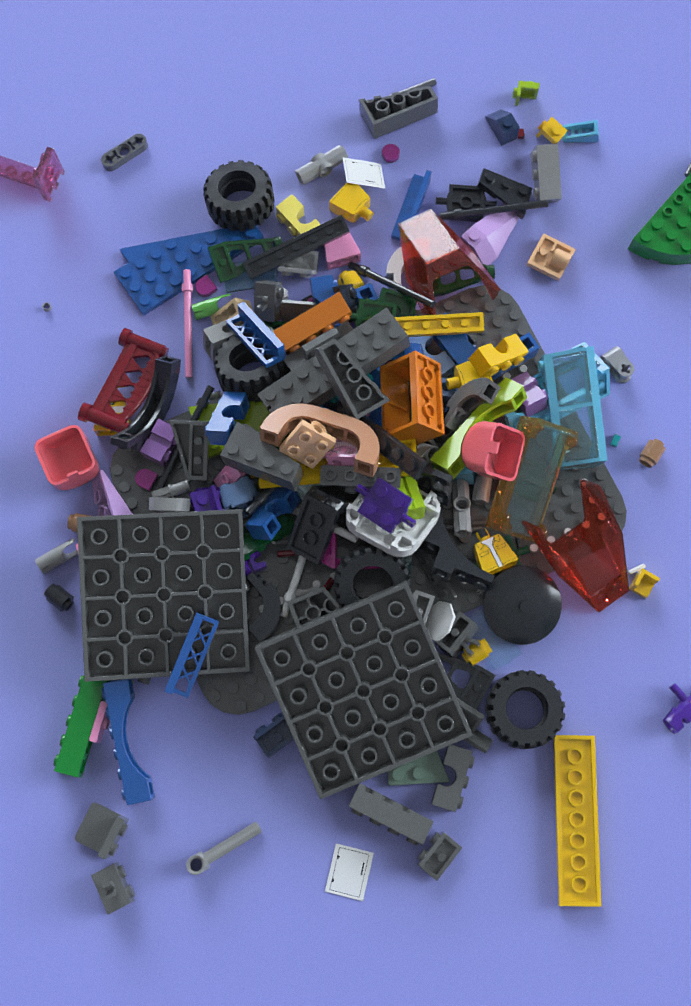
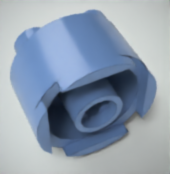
(238, 495)

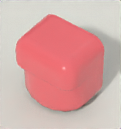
(493, 450)
(67, 458)

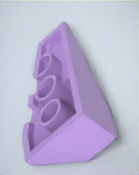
(490, 235)
(107, 497)

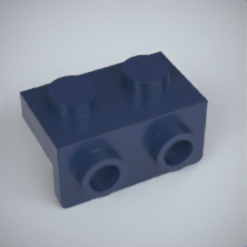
(274, 736)

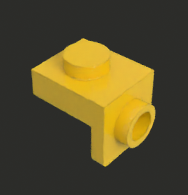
(551, 130)

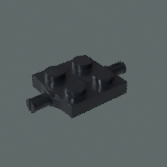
(465, 198)

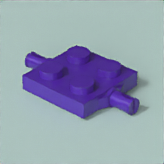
(385, 505)

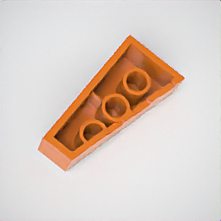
(313, 323)

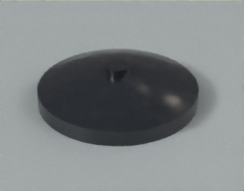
(522, 605)

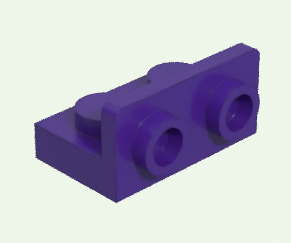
(206, 499)

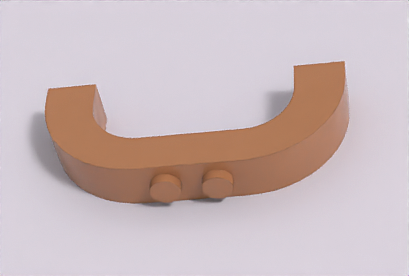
(338, 425)

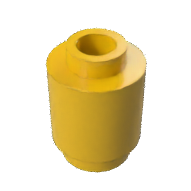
(480, 652)

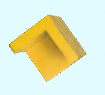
(643, 583)

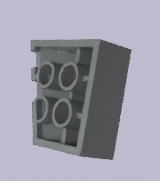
(312, 606)

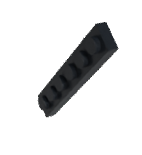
(296, 247)
(393, 448)

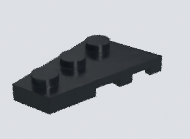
(504, 189)

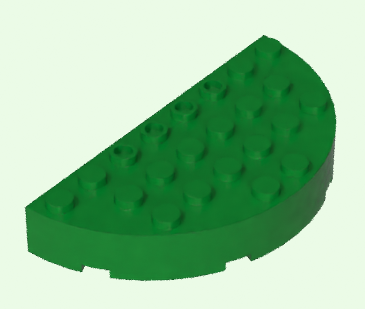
(668, 231)

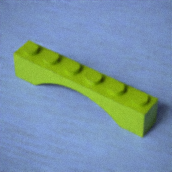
(508, 399)

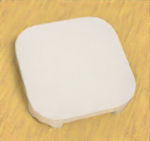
(404, 539)

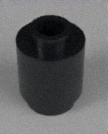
(59, 597)

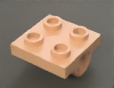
(550, 257)
(308, 443)

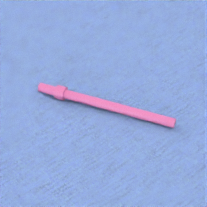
(187, 289)

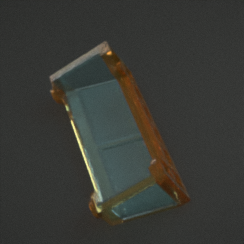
(538, 470)

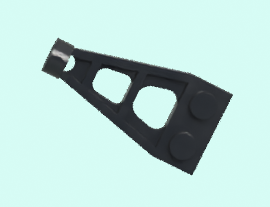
(440, 484)
(477, 684)

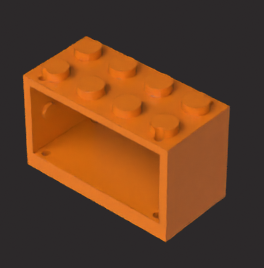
(425, 398)

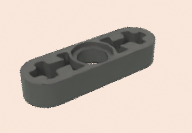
(138, 149)

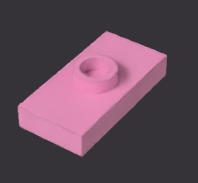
(228, 475)
(101, 723)

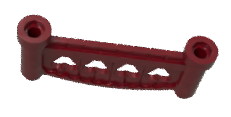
(101, 411)

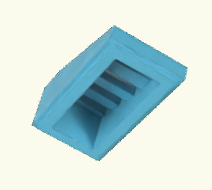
(582, 126)

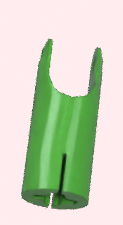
(207, 307)

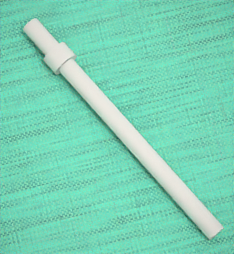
(290, 595)

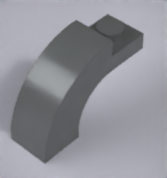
(467, 398)

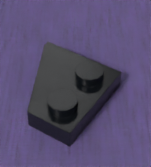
(349, 294)

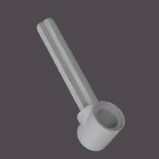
(223, 848)

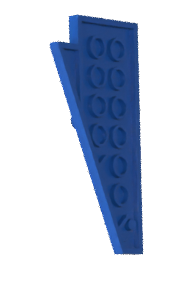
(157, 267)

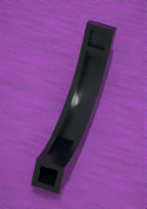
(155, 407)

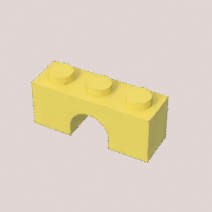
(290, 212)

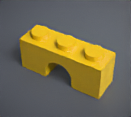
(490, 360)

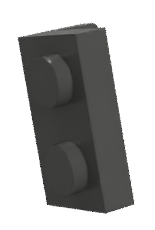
(439, 855)

